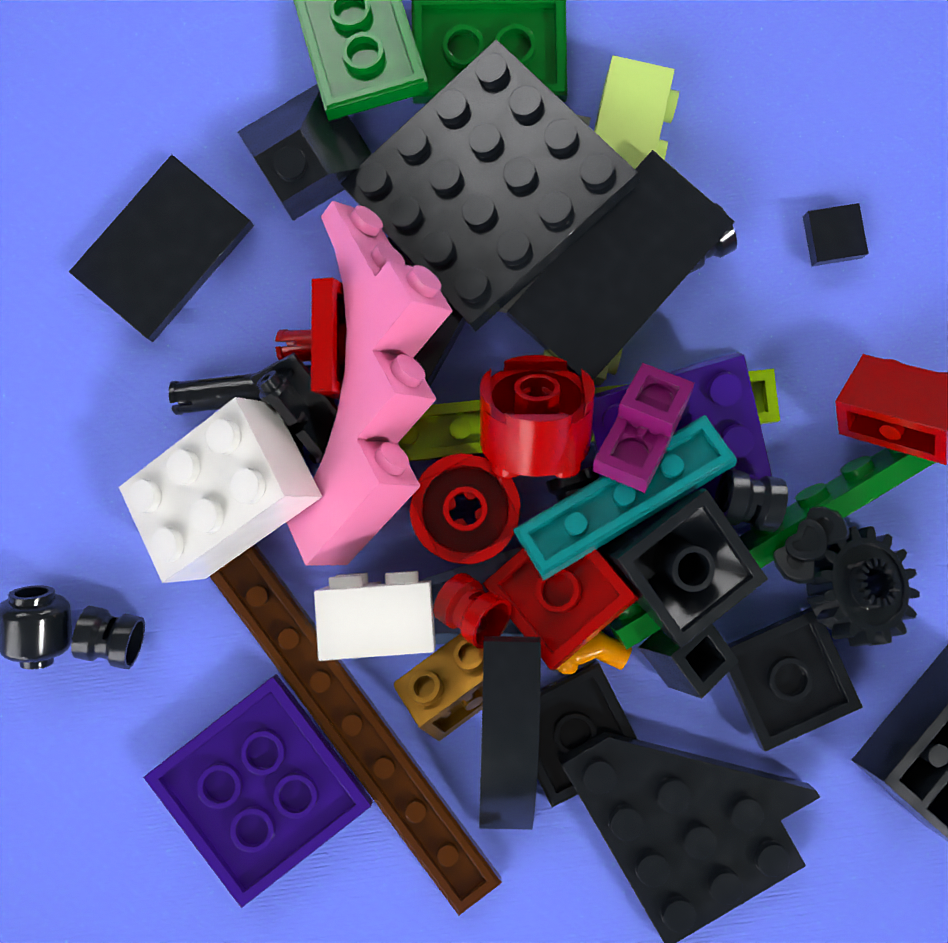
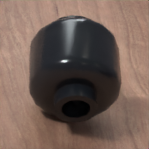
(34, 626)

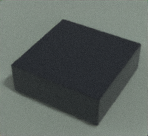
(835, 234)

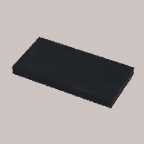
(620, 269)

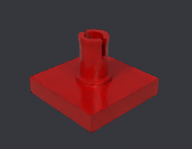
(325, 340)
(566, 606)

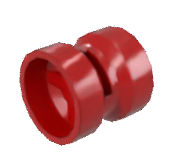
(466, 606)

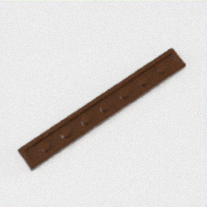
(357, 730)

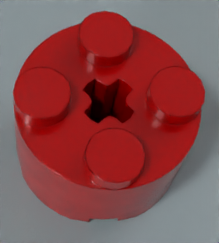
(536, 417)
(435, 499)

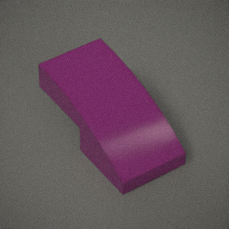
(643, 427)

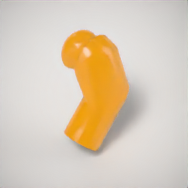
(600, 647)

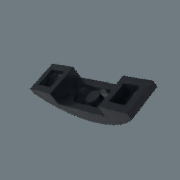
(509, 731)

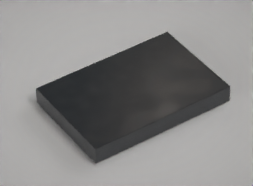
(161, 248)

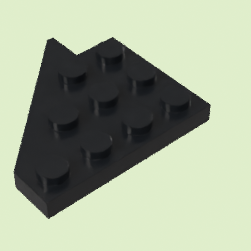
(687, 826)

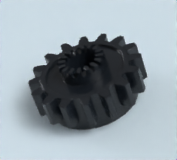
(863, 589)

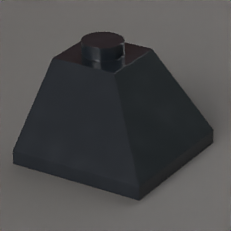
(304, 151)
(685, 565)

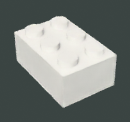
(219, 490)

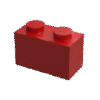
(896, 408)

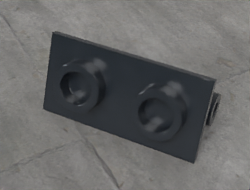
(305, 412)

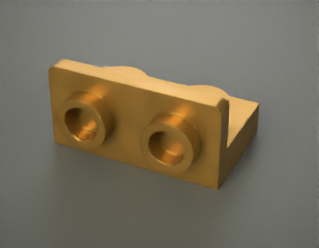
(444, 688)

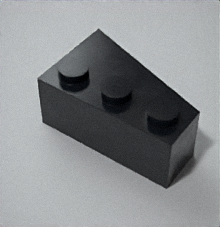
(911, 749)

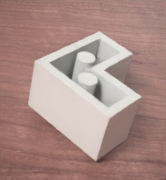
(374, 618)

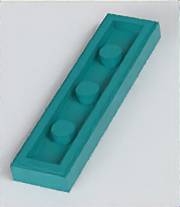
(611, 508)

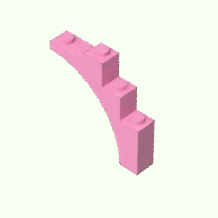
(383, 389)

